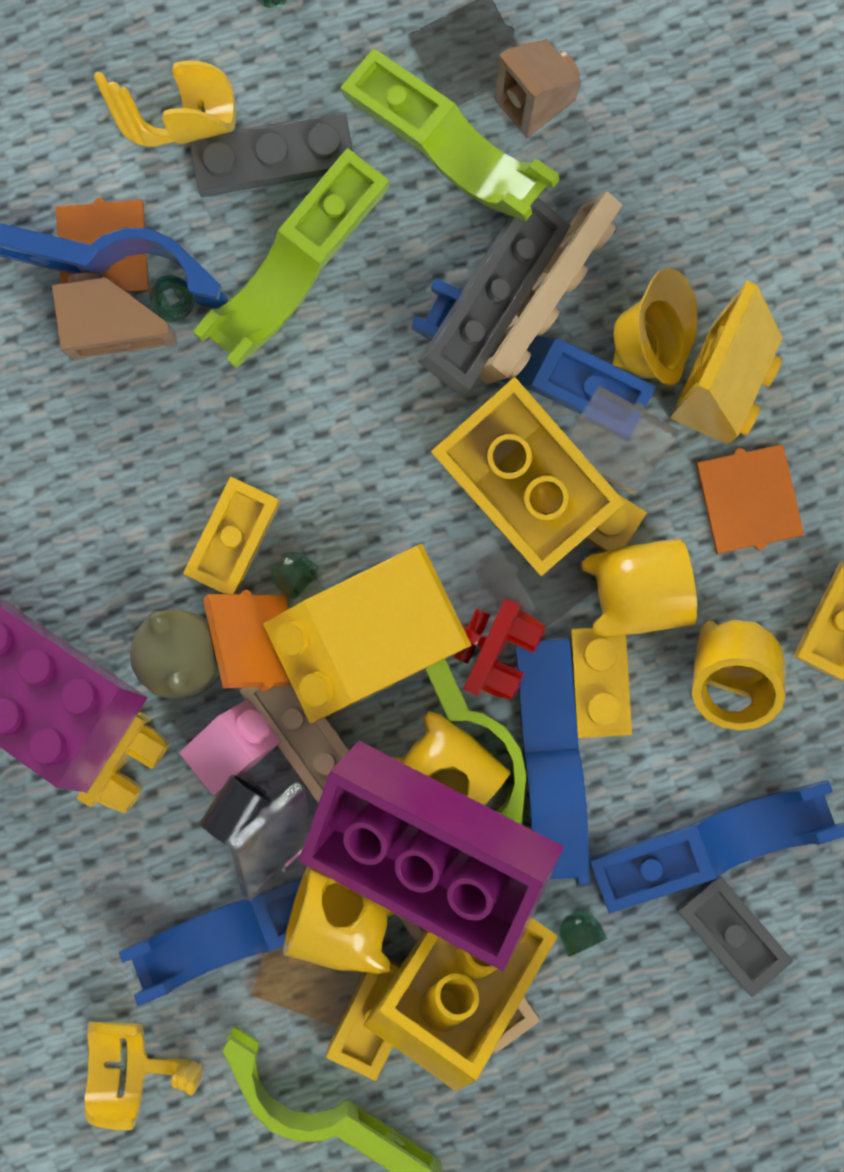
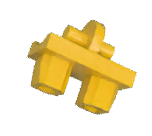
(115, 788)

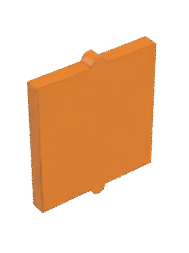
(90, 221)
(749, 499)
(241, 642)

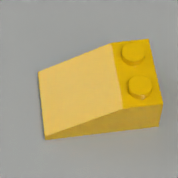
(731, 369)
(527, 476)
(366, 634)
(452, 1006)

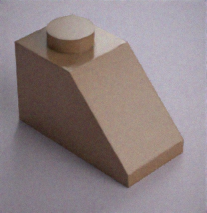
(535, 84)
(104, 319)

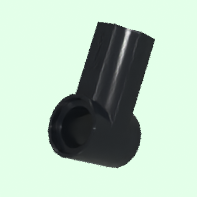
(234, 808)

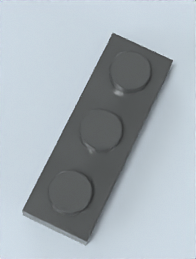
(269, 154)

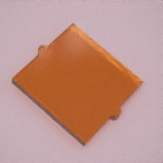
(305, 987)

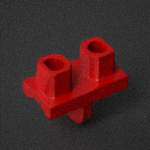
(510, 626)

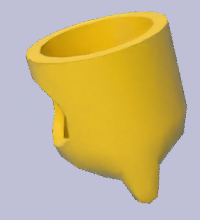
(644, 588)
(744, 661)
(456, 760)
(336, 927)

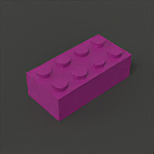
(58, 705)
(429, 854)

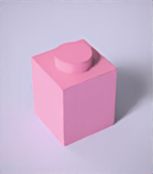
(230, 746)

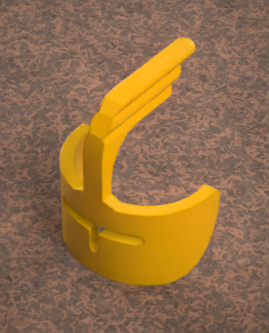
(199, 86)
(102, 1100)

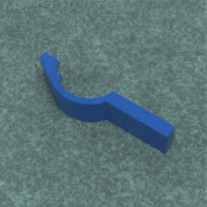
(108, 249)
(554, 367)
(553, 754)
(715, 845)
(211, 941)

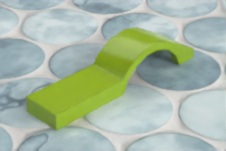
(445, 137)
(296, 258)
(457, 710)
(345, 1120)

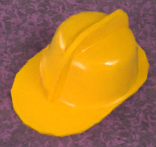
(659, 330)

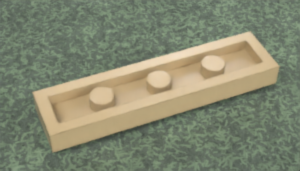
(562, 274)

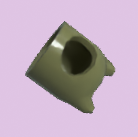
(174, 654)

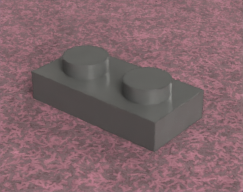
(734, 935)

